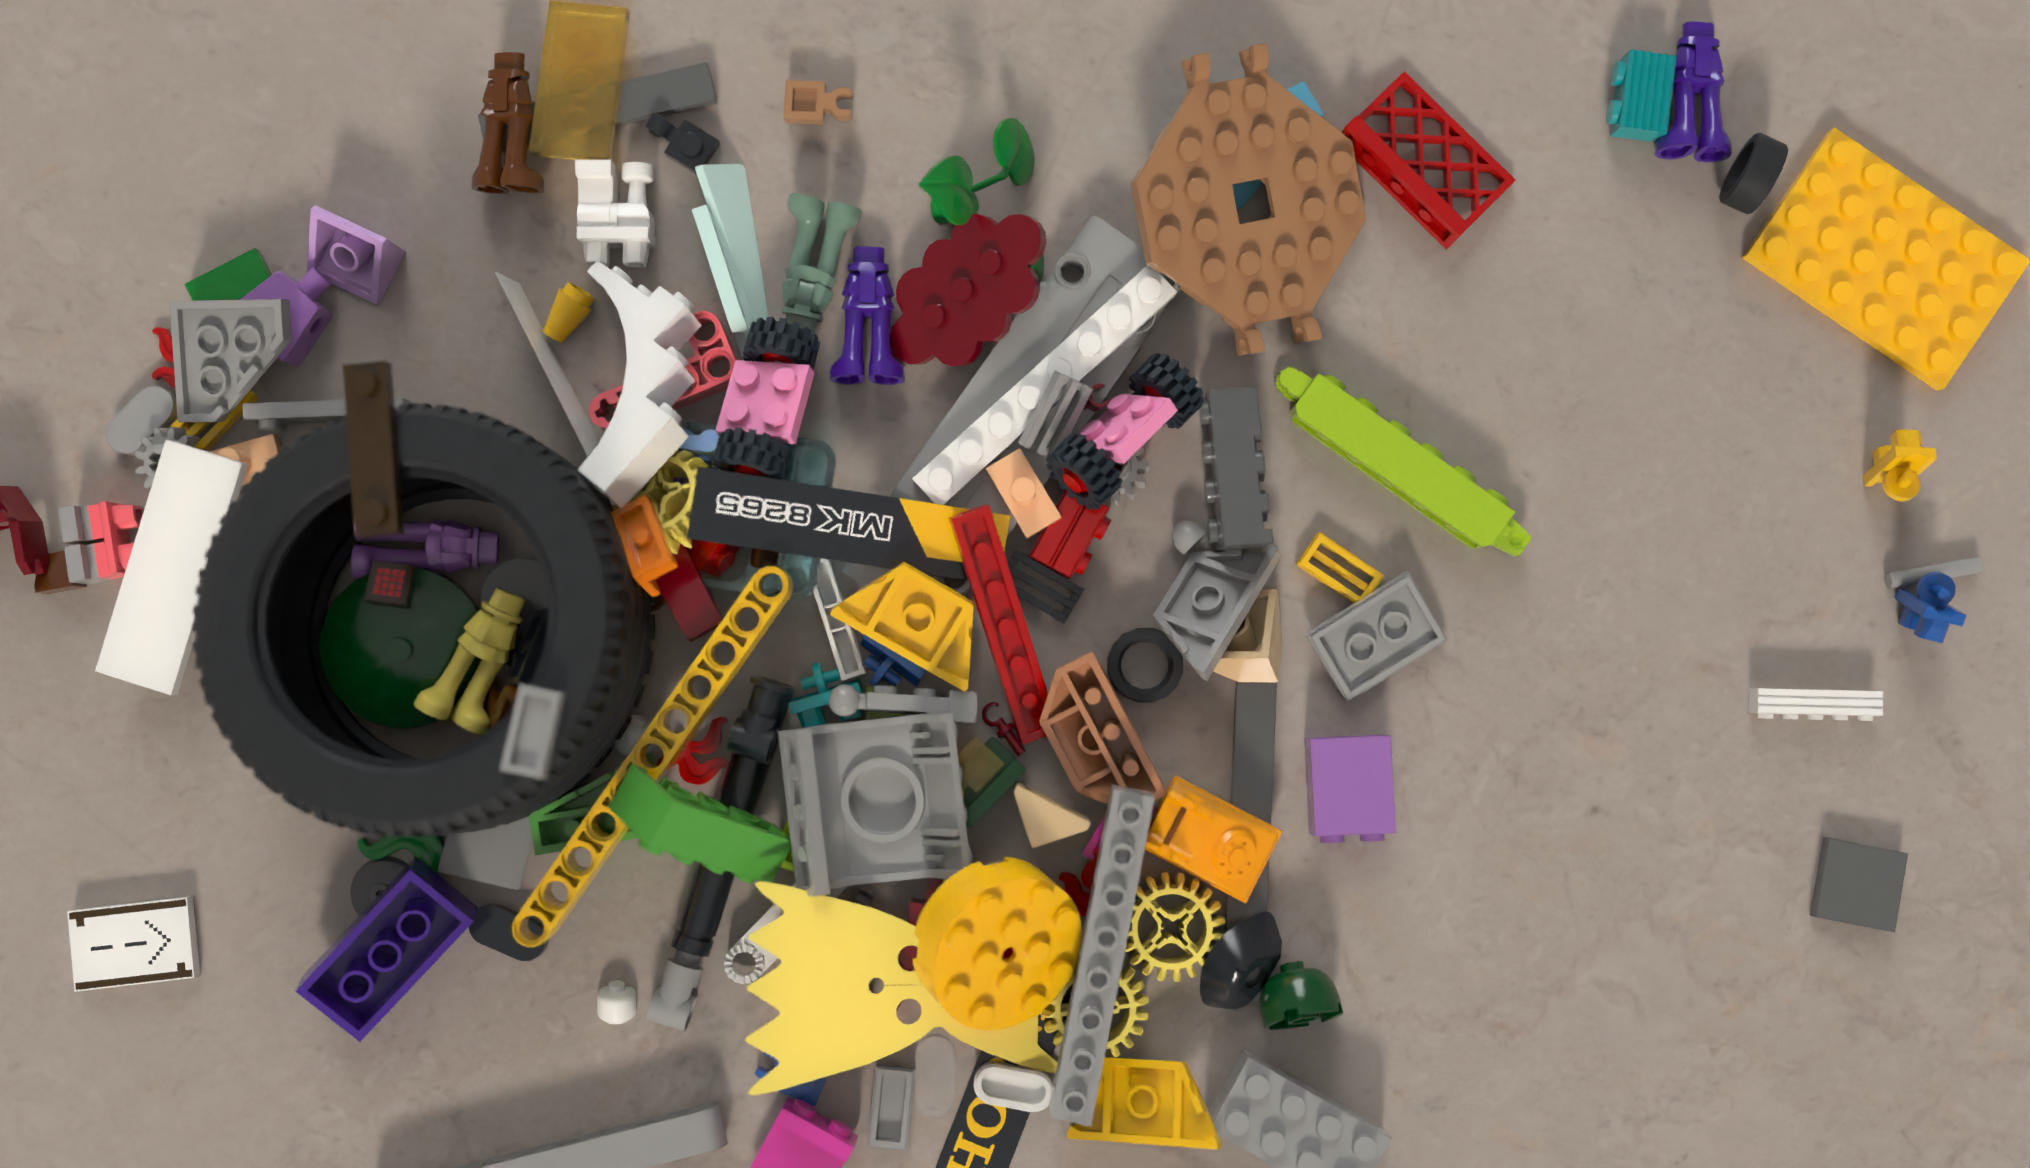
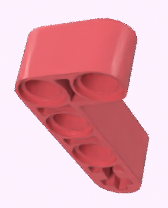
(699, 366)

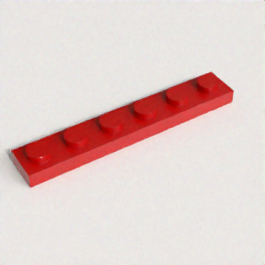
(1001, 619)

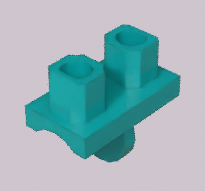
(809, 705)

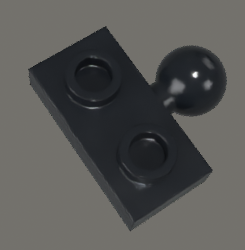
(528, 650)

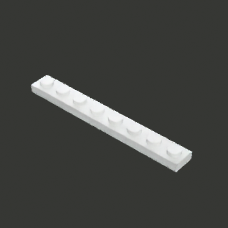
(1073, 357)

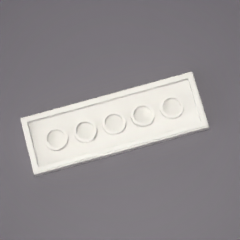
(154, 609)

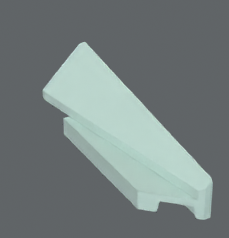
(731, 245)

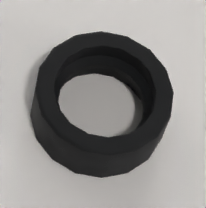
(1753, 173)
(1156, 693)

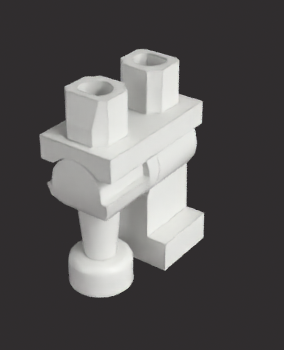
(611, 224)

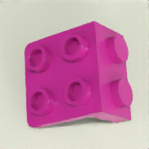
(805, 1140)

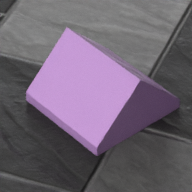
(351, 255)

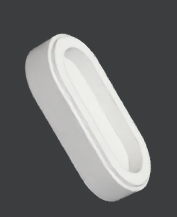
(1013, 1086)

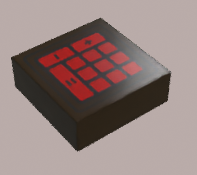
(390, 584)

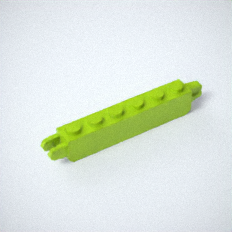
(1400, 463)

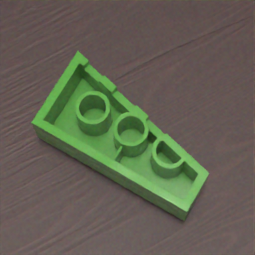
(699, 828)

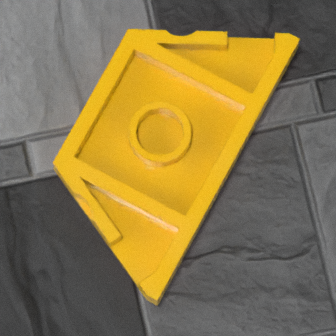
(915, 620)
(1149, 1105)

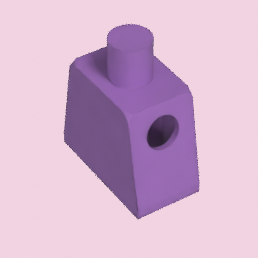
(306, 312)

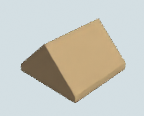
(1047, 818)

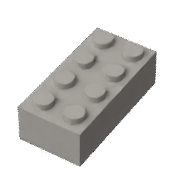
(1291, 1121)

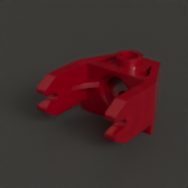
(25, 529)

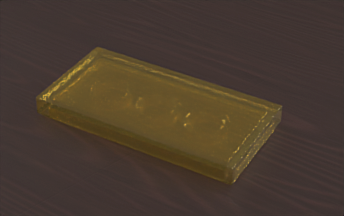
(579, 81)

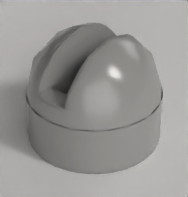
(1187, 535)

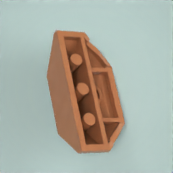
(1095, 733)

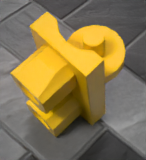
(1900, 464)

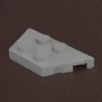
(1212, 601)

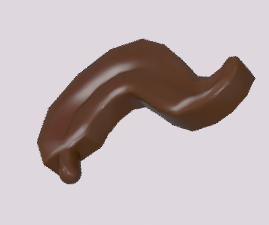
(498, 703)

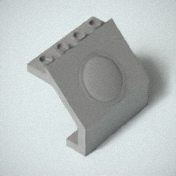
(874, 801)

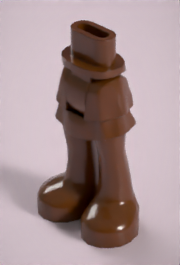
(509, 103)

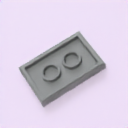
(1376, 636)

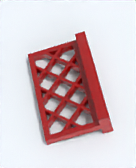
(1405, 184)

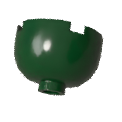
(1298, 998)

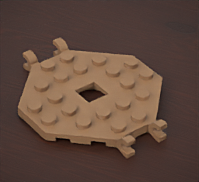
(1190, 214)

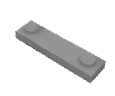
(273, 415)

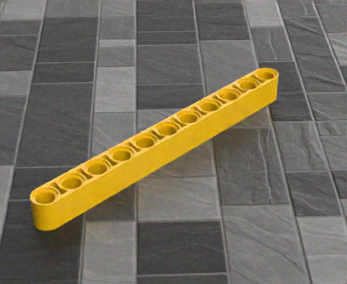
(659, 732)

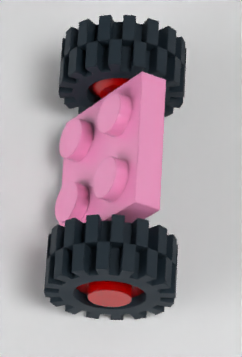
(1160, 397)
(766, 399)

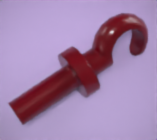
(1005, 730)

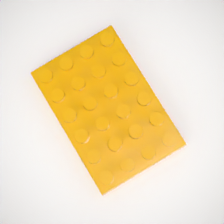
(1886, 259)

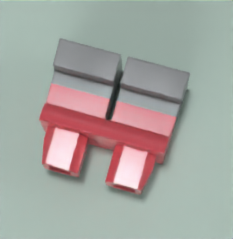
(99, 540)

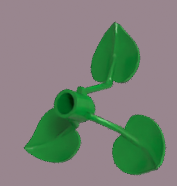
(952, 185)

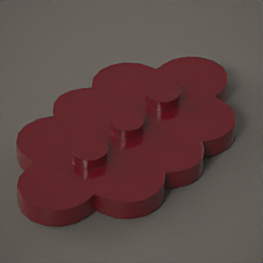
(968, 290)

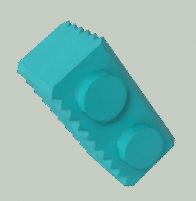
(1641, 95)

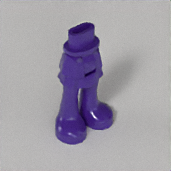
(1696, 73)
(867, 296)

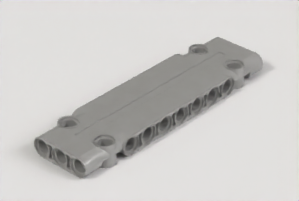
(1107, 264)

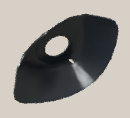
(1244, 947)

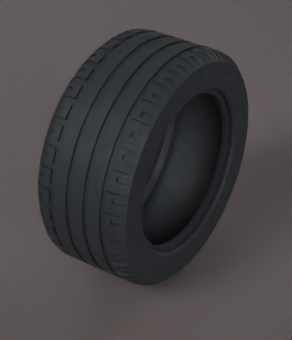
(273, 585)

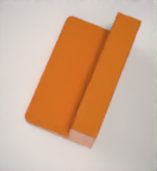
(644, 542)

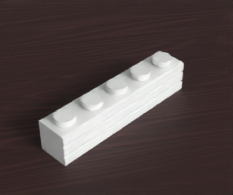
(840, 635)
(1815, 703)

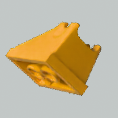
(1211, 838)

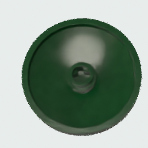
(389, 654)

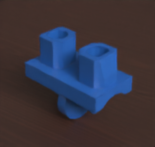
(1930, 611)
(891, 660)

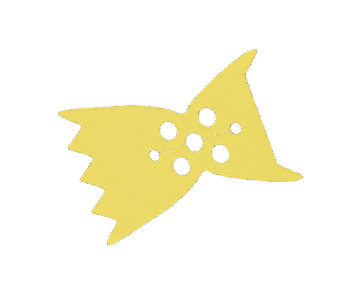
(825, 1001)

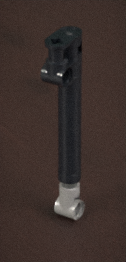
(752, 750)

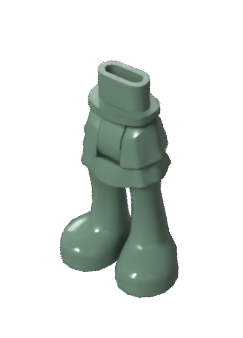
(807, 287)

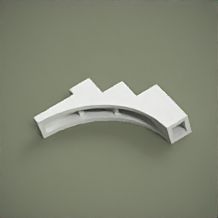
(644, 424)

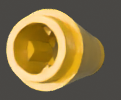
(568, 311)

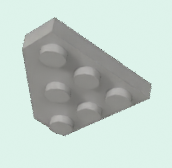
(223, 352)

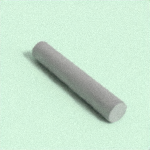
(1952, 569)

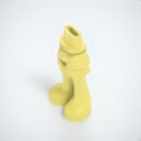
(490, 638)

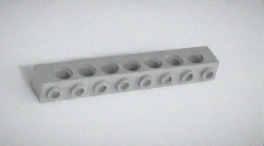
(1101, 955)

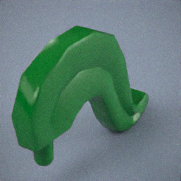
(425, 848)

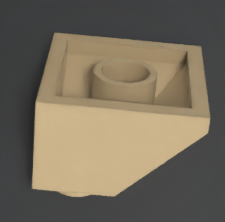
(1257, 645)

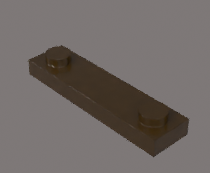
(373, 449)

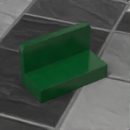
(979, 803)

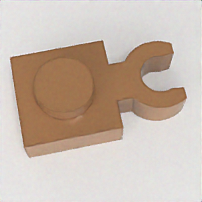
(808, 102)

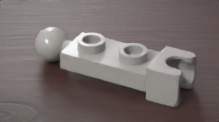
(845, 701)

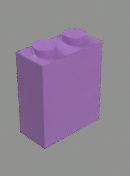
(1350, 787)

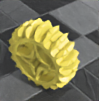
(673, 499)
(1185, 914)
(1120, 1032)

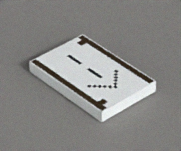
(133, 943)

